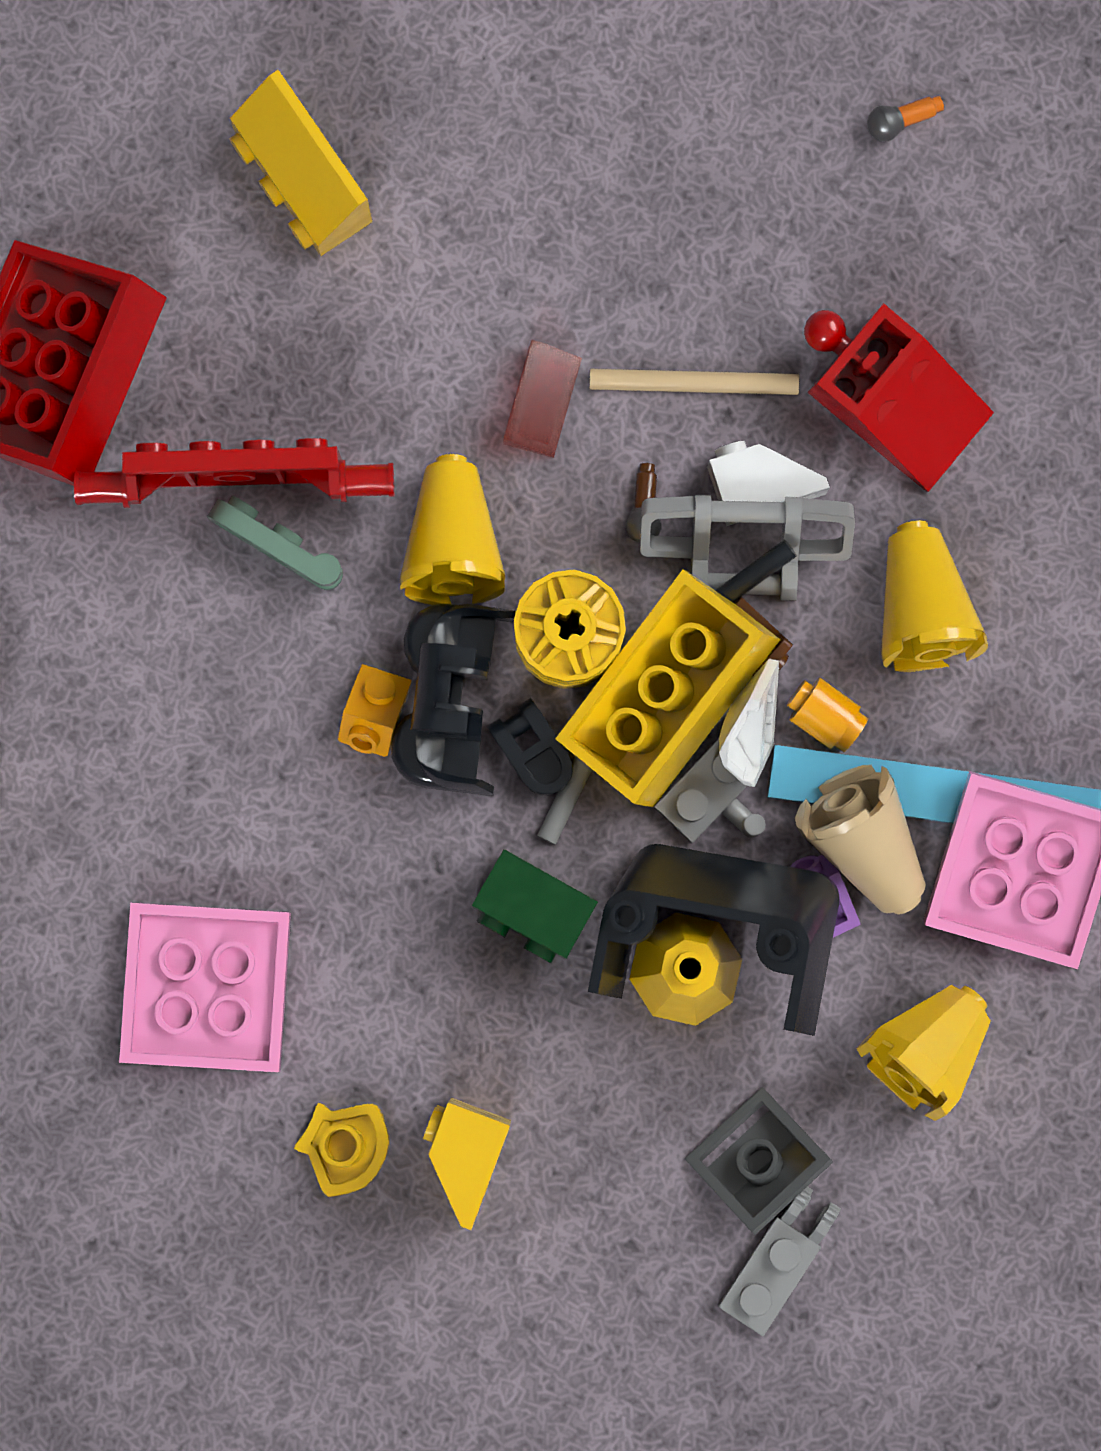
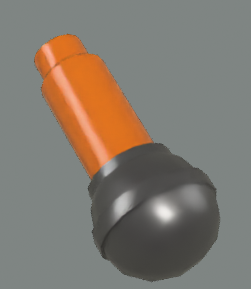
(887, 122)

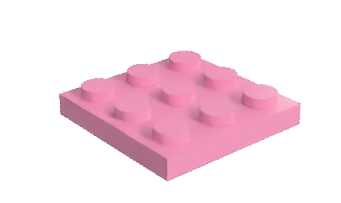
(1020, 871)
(205, 987)

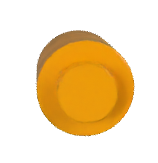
(826, 714)

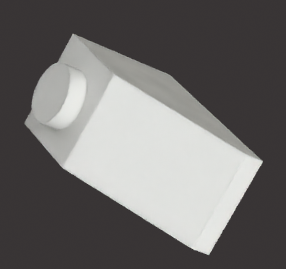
(761, 475)

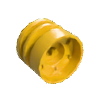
(580, 658)

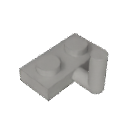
(704, 795)

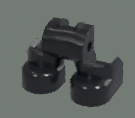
(442, 738)

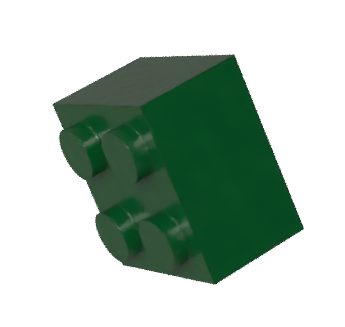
(534, 906)

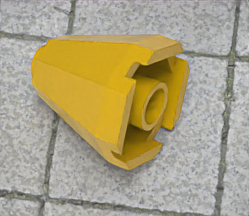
(658, 976)
(930, 1049)

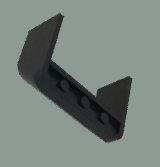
(789, 903)

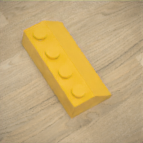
(667, 689)

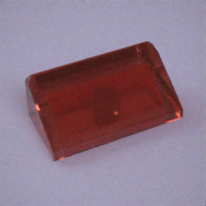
(542, 399)

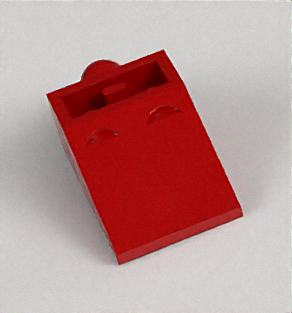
(902, 404)

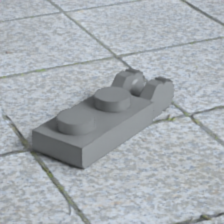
(776, 1266)

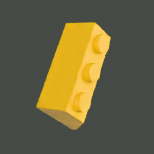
(299, 166)
(465, 1153)

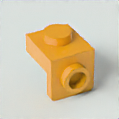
(373, 710)

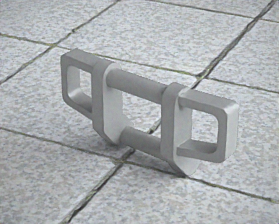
(787, 512)

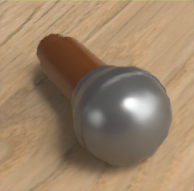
(645, 488)

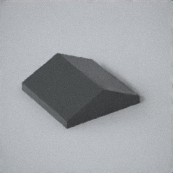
(763, 1165)

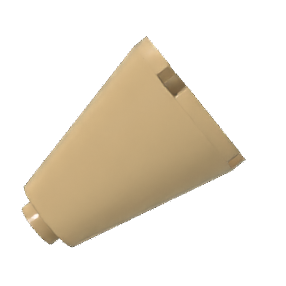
(866, 837)

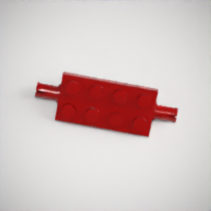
(255, 464)

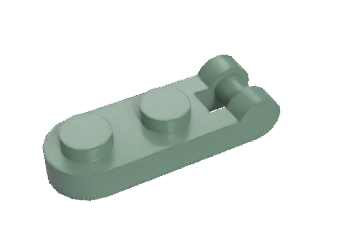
(279, 544)

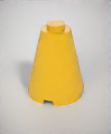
(452, 538)
(926, 603)

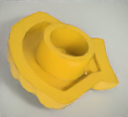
(345, 1147)

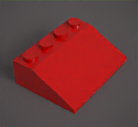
(67, 356)

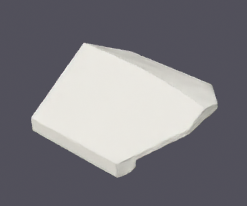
(750, 726)

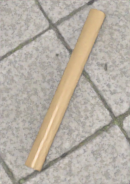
(694, 381)

